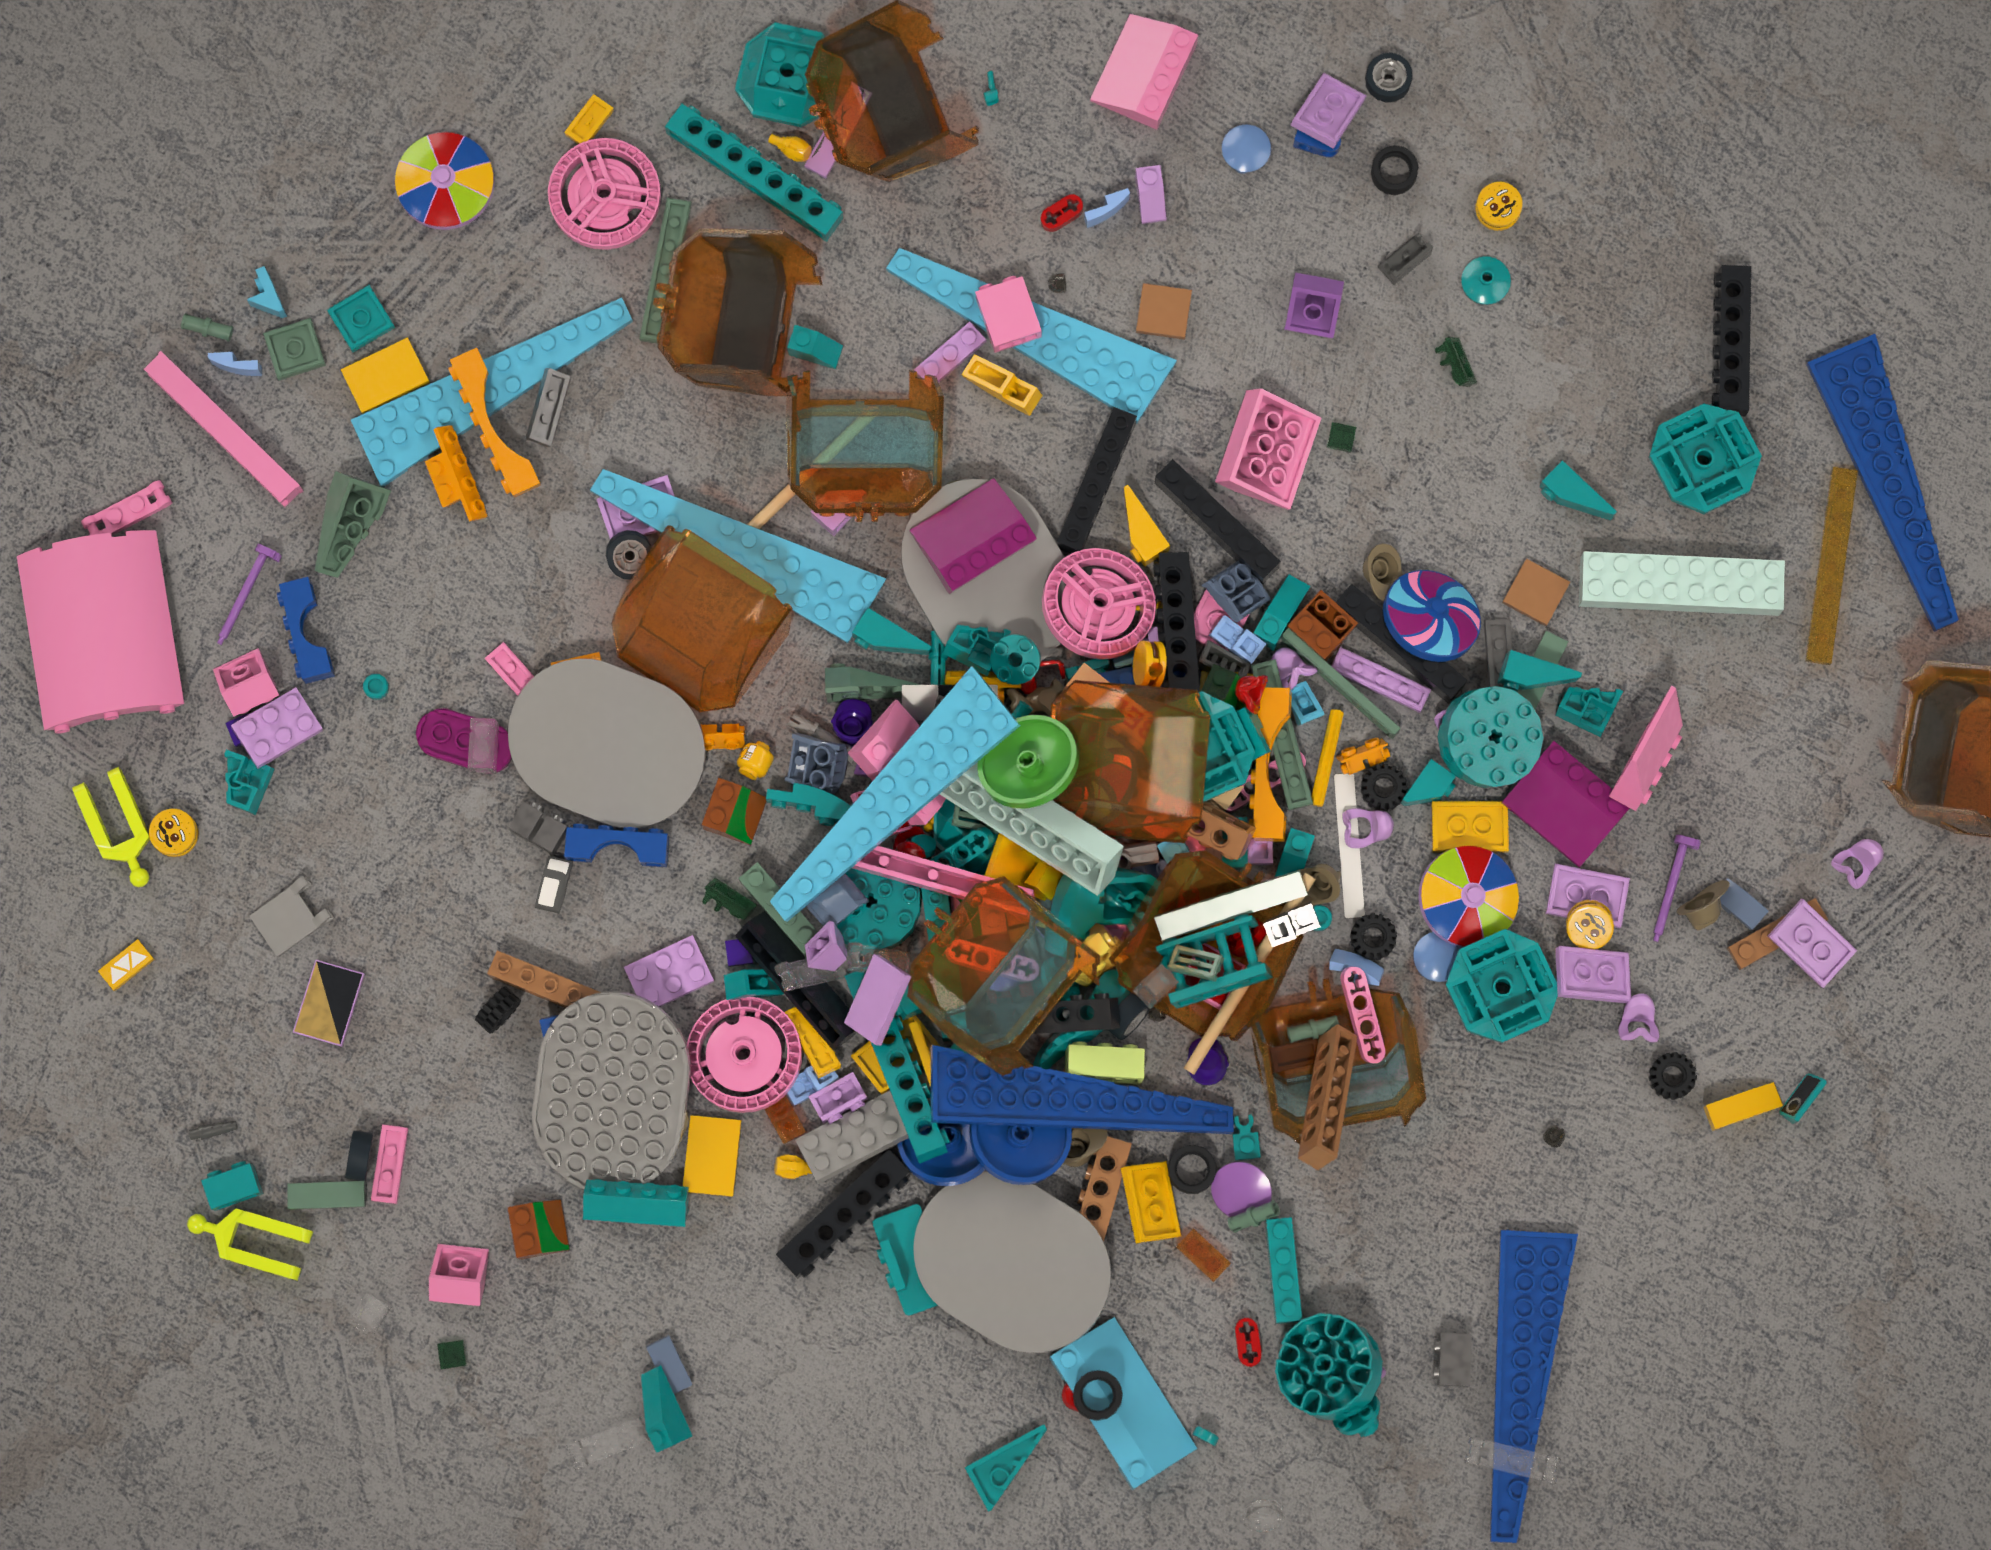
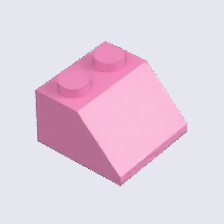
(245, 682)
(458, 1275)

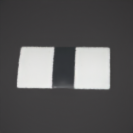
(921, 699)

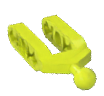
(125, 851)
(226, 1230)

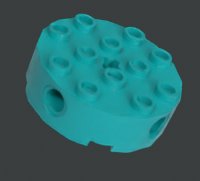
(1514, 741)
(887, 921)
(1322, 1388)

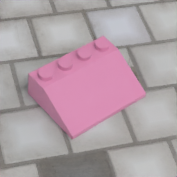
(1145, 69)
(1268, 448)
(881, 745)
(1650, 754)

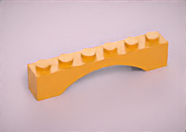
(473, 376)
(1268, 817)

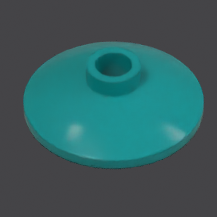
(1480, 290)

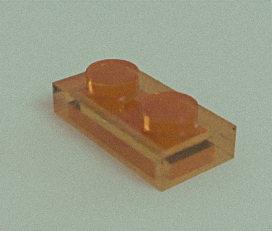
(1203, 1255)

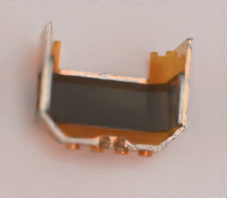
(902, 119)
(732, 307)
(1946, 748)

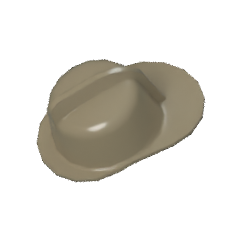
(1382, 569)
(1326, 886)
(1705, 906)
(1084, 1144)

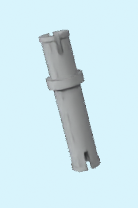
(814, 730)

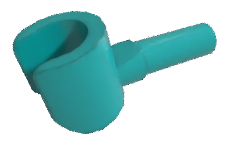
(991, 97)

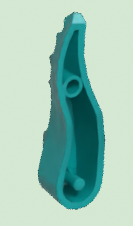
(1056, 1045)

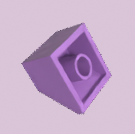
(1314, 305)

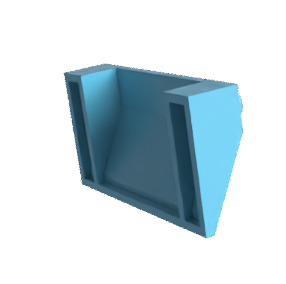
(1145, 1429)

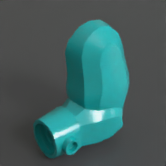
(1114, 905)

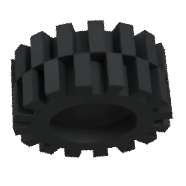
(1391, 774)
(1373, 921)
(497, 1010)
(1688, 1076)

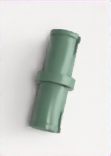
(207, 327)
(1311, 1029)
(1253, 1216)

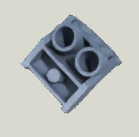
(1237, 591)
(817, 763)
(837, 901)

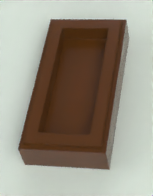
(1293, 1055)

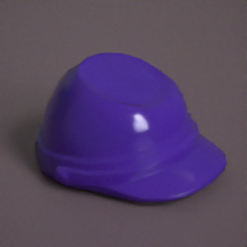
(852, 720)
(1212, 1067)

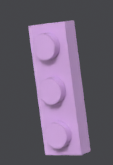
(952, 353)

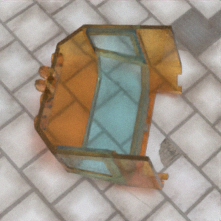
(865, 451)
(997, 971)
(1375, 1089)

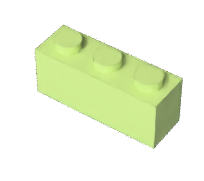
(1106, 1062)

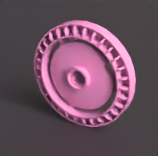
(606, 212)
(1086, 616)
(755, 1070)

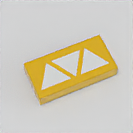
(126, 965)

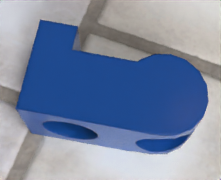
(1312, 145)

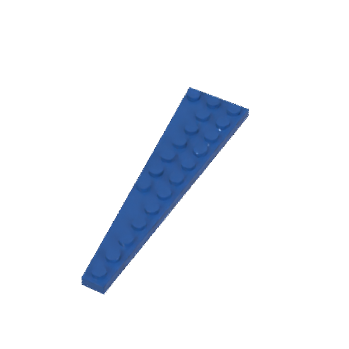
(1867, 420)
(1038, 1097)
(1529, 1312)

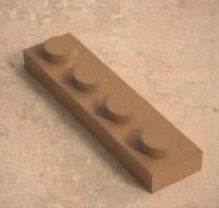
(1758, 944)

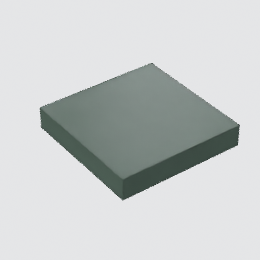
(294, 349)

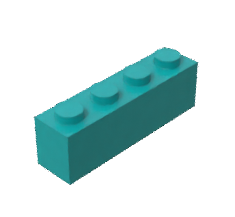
(635, 1203)
(1283, 1270)

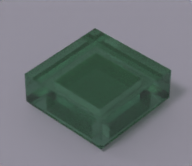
(1341, 437)
(452, 1354)

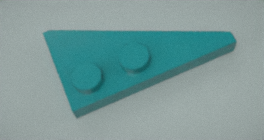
(996, 1470)

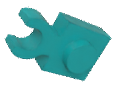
(1098, 665)
(1245, 1143)

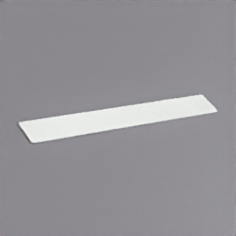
(1349, 857)

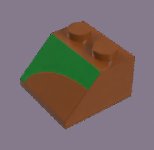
(734, 812)
(538, 1229)

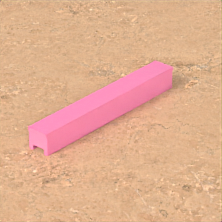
(223, 429)
(922, 872)

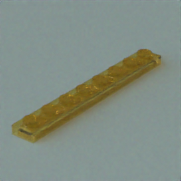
(1831, 566)

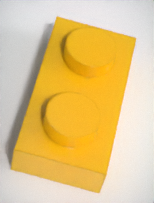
(589, 120)

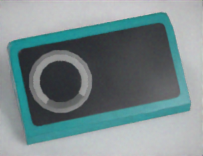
(1802, 1098)

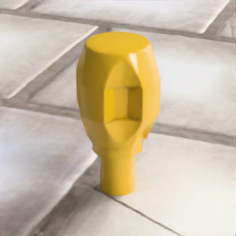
(792, 147)
(791, 1167)

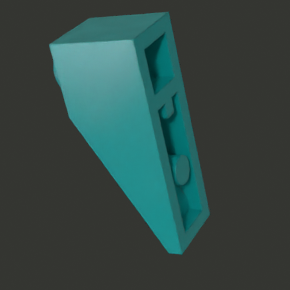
(1573, 492)
(1281, 611)
(883, 635)
(1527, 672)
(662, 1413)

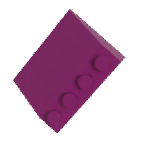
(972, 535)
(1565, 804)

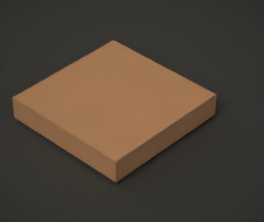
(1163, 311)
(1536, 592)

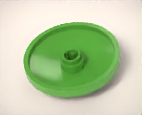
(1030, 763)

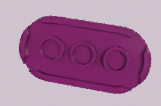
(446, 736)

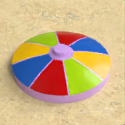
(444, 180)
(1468, 895)

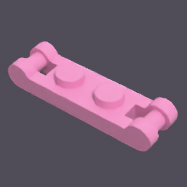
(129, 510)

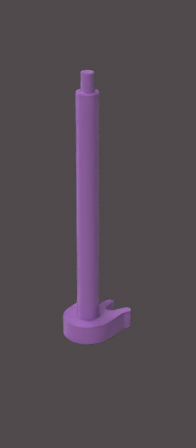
(264, 552)
(1683, 843)

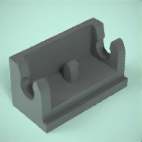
(1405, 258)

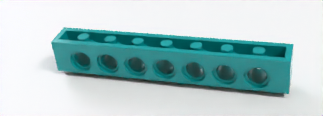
(688, 117)
(927, 1145)

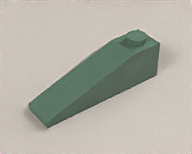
(348, 514)
(858, 684)

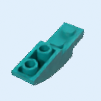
(827, 806)

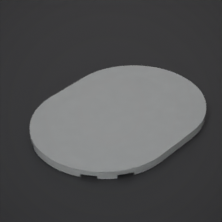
(999, 598)
(606, 743)
(611, 1090)
(1012, 1263)

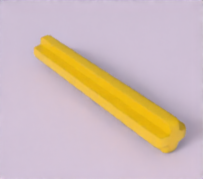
(1327, 757)

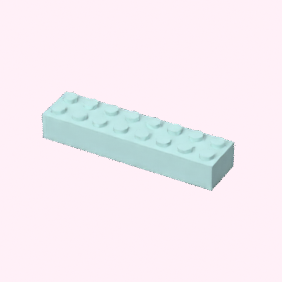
(1681, 583)
(1044, 831)

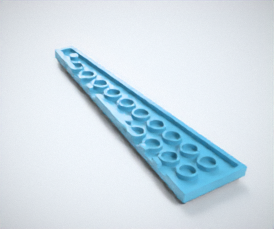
(1086, 356)
(403, 431)
(812, 583)
(940, 751)

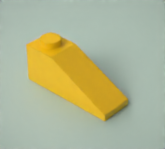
(1144, 535)

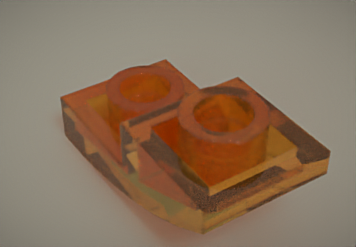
(785, 1120)

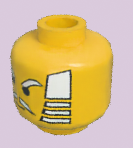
(755, 760)

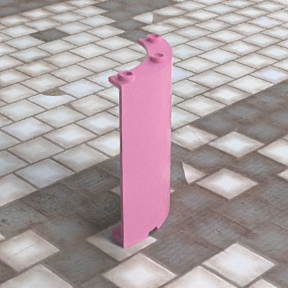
(100, 629)

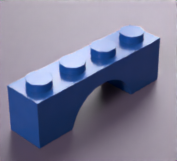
(298, 600)
(584, 843)

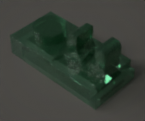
(1456, 357)
(728, 898)

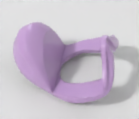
(1292, 666)
(1381, 827)
(1867, 852)
(1639, 1009)

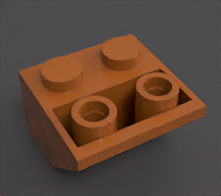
(1323, 625)

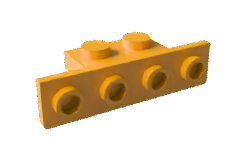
(452, 475)

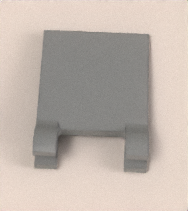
(288, 918)

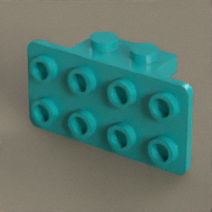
(896, 1240)

